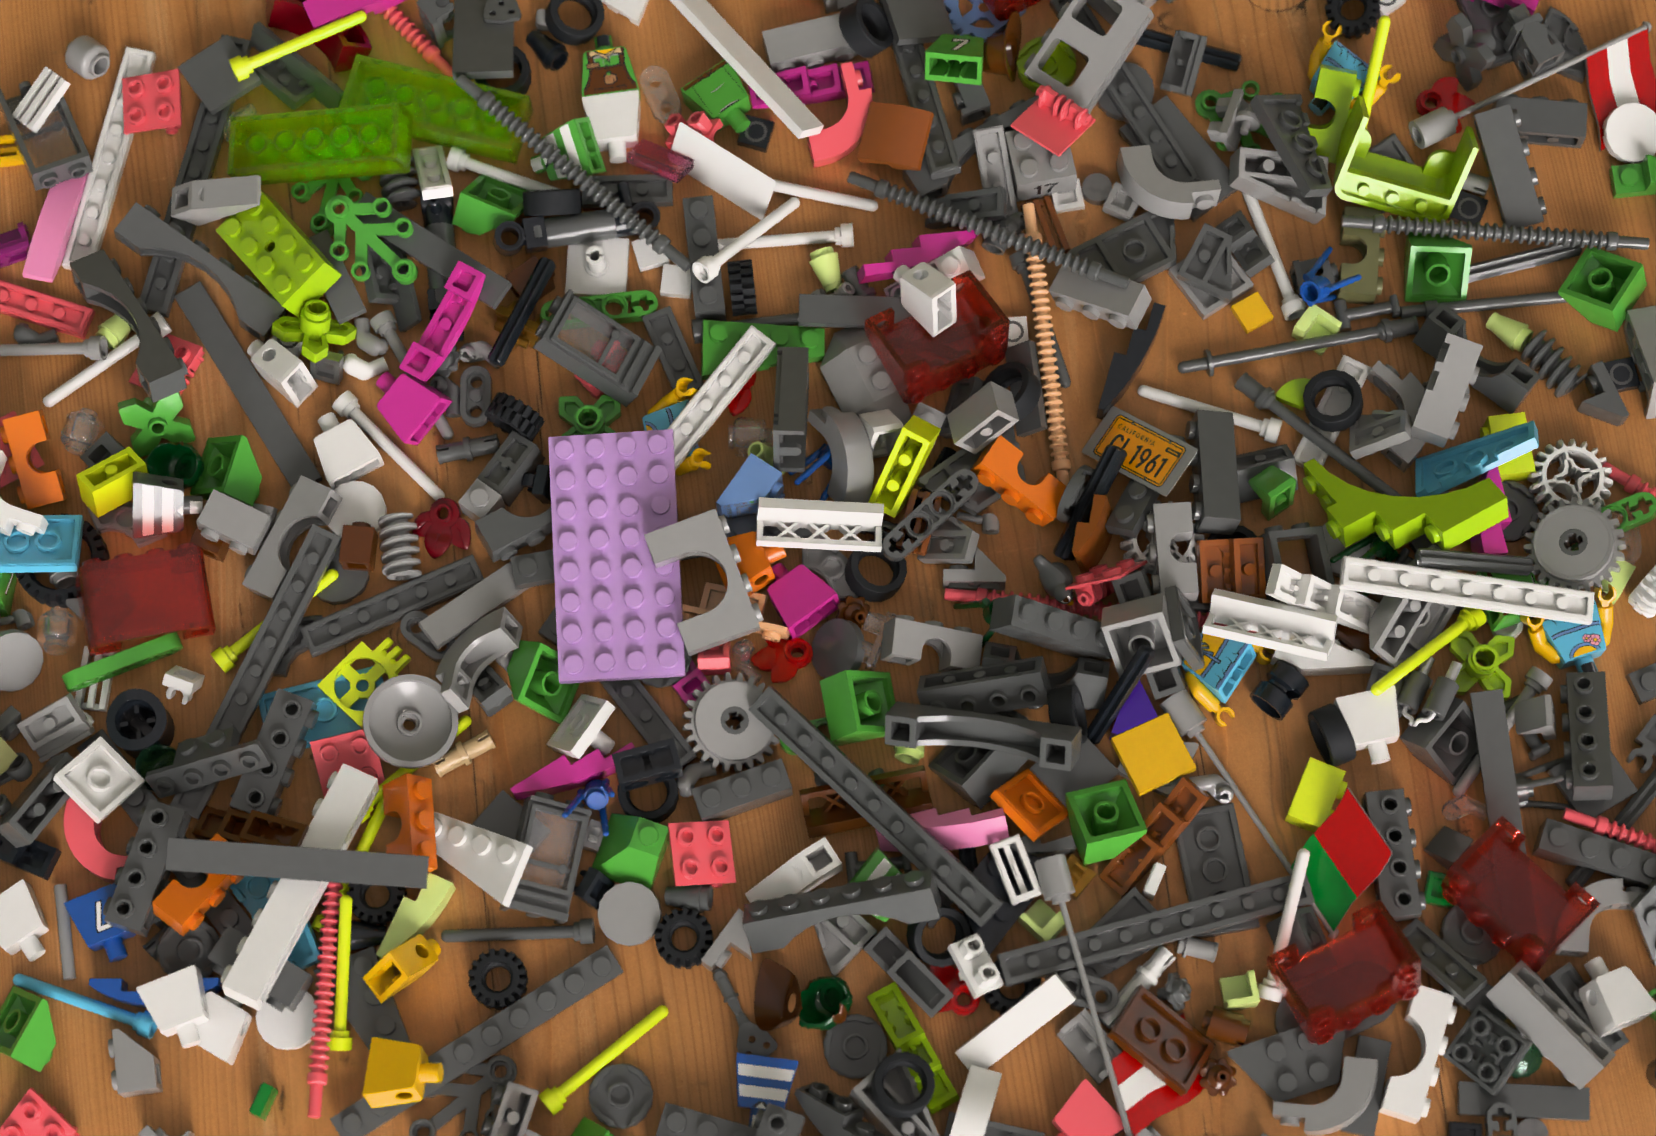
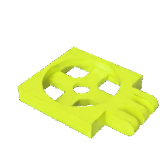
(384, 663)

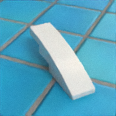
(1318, 595)

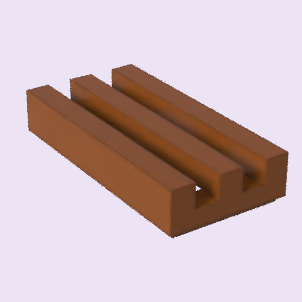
(1047, 203)
(916, 494)

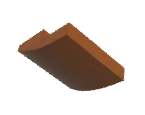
(895, 136)
(1092, 538)
(1231, 566)

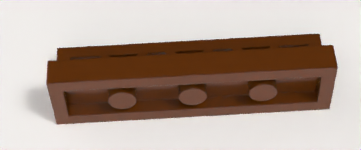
(840, 816)

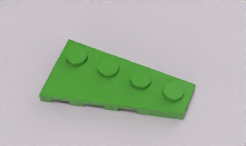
(722, 336)

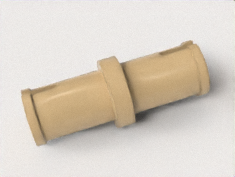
(464, 753)

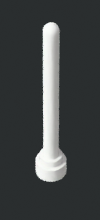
(460, 160)
(825, 196)
(841, 235)
(708, 266)
(1292, 305)
(101, 365)
(348, 406)
(1267, 428)
(1268, 988)

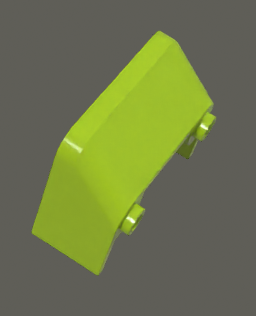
(1396, 184)

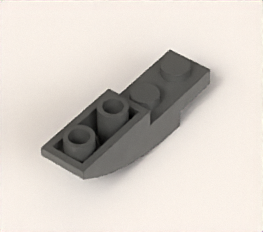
(833, 1113)

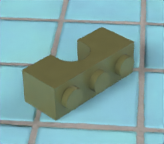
(1368, 244)

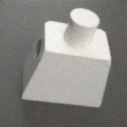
(614, 122)
(928, 296)
(282, 370)
(344, 451)
(1371, 721)
(21, 921)
(1614, 998)
(177, 1004)
(225, 1028)

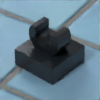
(539, 483)
(592, 887)

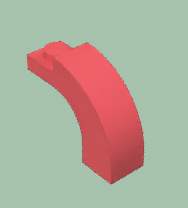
(845, 135)
(86, 843)

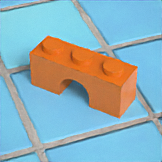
(998, 470)
(37, 486)
(412, 801)
(185, 907)

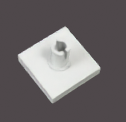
(598, 267)
(583, 728)
(99, 780)

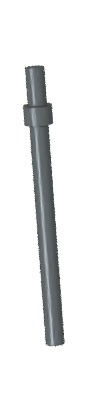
(1484, 304)

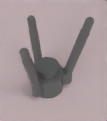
(1526, 785)

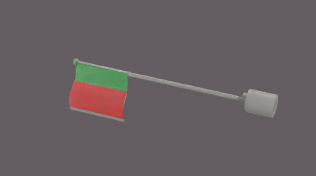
(1343, 851)

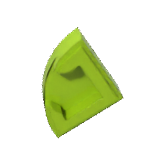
(1292, 393)

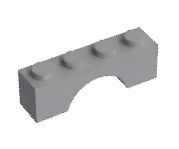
(307, 505)

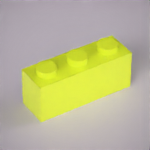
(904, 465)

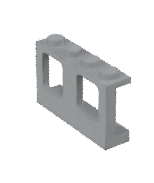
(1103, 52)

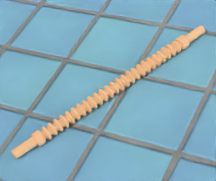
(1060, 464)

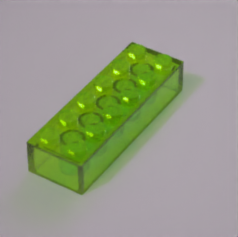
(439, 107)
(321, 143)

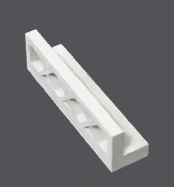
(819, 518)
(1272, 622)

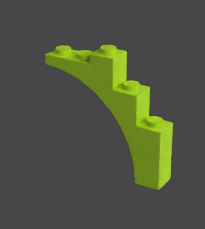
(1401, 519)

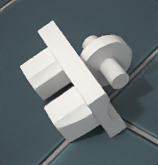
(975, 965)

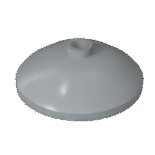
(415, 700)

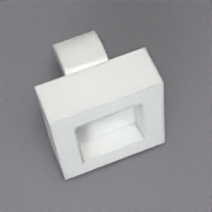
(182, 680)

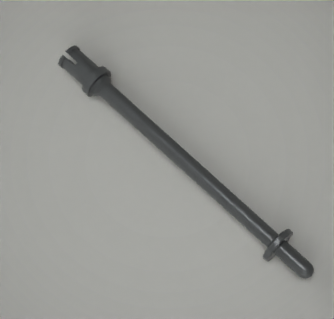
(1385, 331)
(1265, 399)

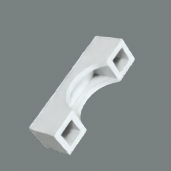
(1406, 1094)

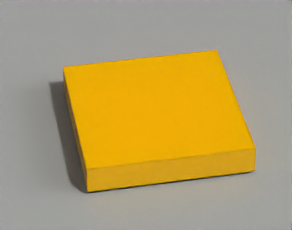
(1153, 754)

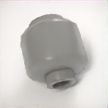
(87, 57)

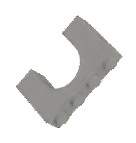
(706, 537)

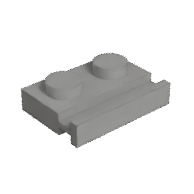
(55, 727)

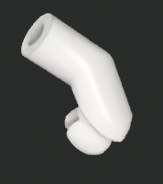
(362, 369)

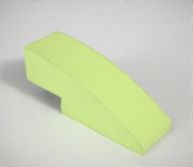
(418, 915)

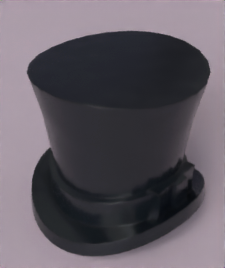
(138, 721)

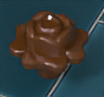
(853, 610)
(1217, 1077)

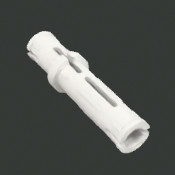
(1145, 976)

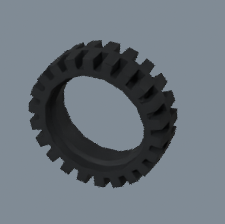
(58, 597)

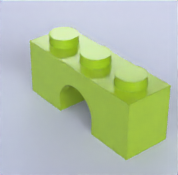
(1337, 87)

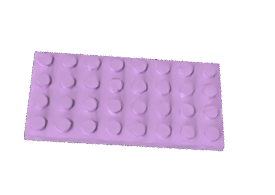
(610, 599)

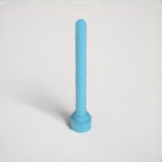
(140, 1022)

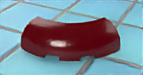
(338, 48)

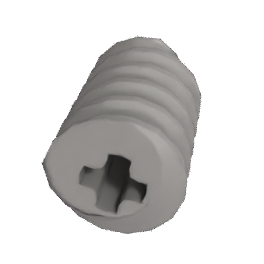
(397, 546)

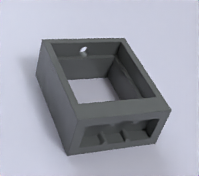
(1315, 547)

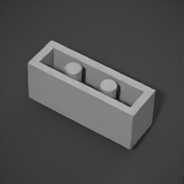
(806, 44)
(1100, 299)

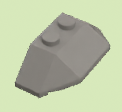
(858, 376)
(1406, 625)

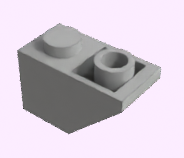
(136, 1068)

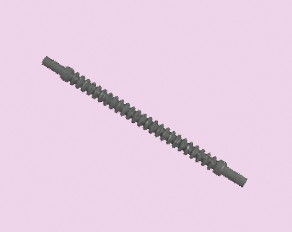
(1610, 241)
(660, 243)
(1093, 270)

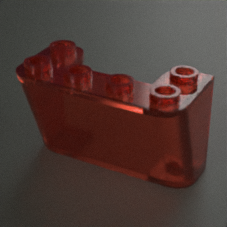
(932, 364)
(144, 597)
(1515, 897)
(1349, 975)

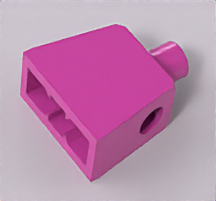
(410, 406)
(801, 598)

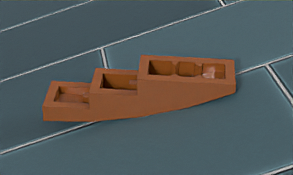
(1163, 828)

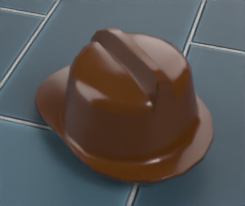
(1003, 48)

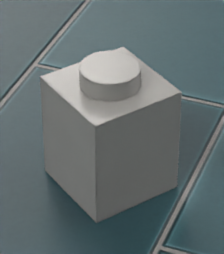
(480, 501)

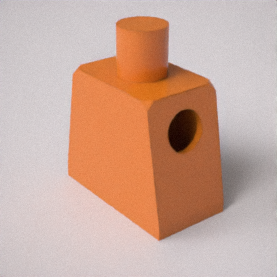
(754, 561)

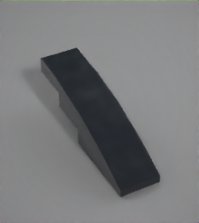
(1126, 367)
(33, 858)

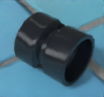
(1279, 690)

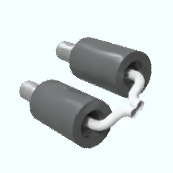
(1438, 699)

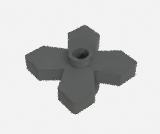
(1467, 50)

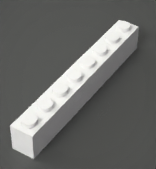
(293, 900)

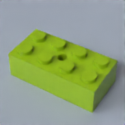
(279, 254)

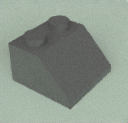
(1444, 745)

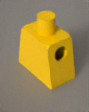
(412, 960)
(398, 1073)

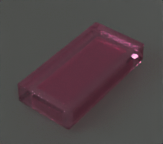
(660, 161)

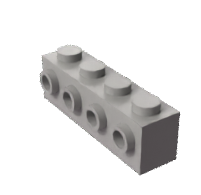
(1550, 1025)

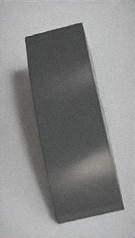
(342, 294)
(908, 971)

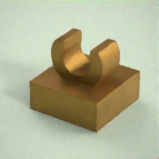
(1080, 874)

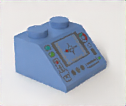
(751, 481)

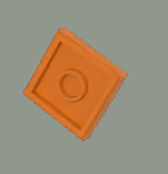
(1030, 804)

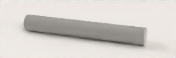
(65, 933)

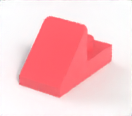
(715, 660)

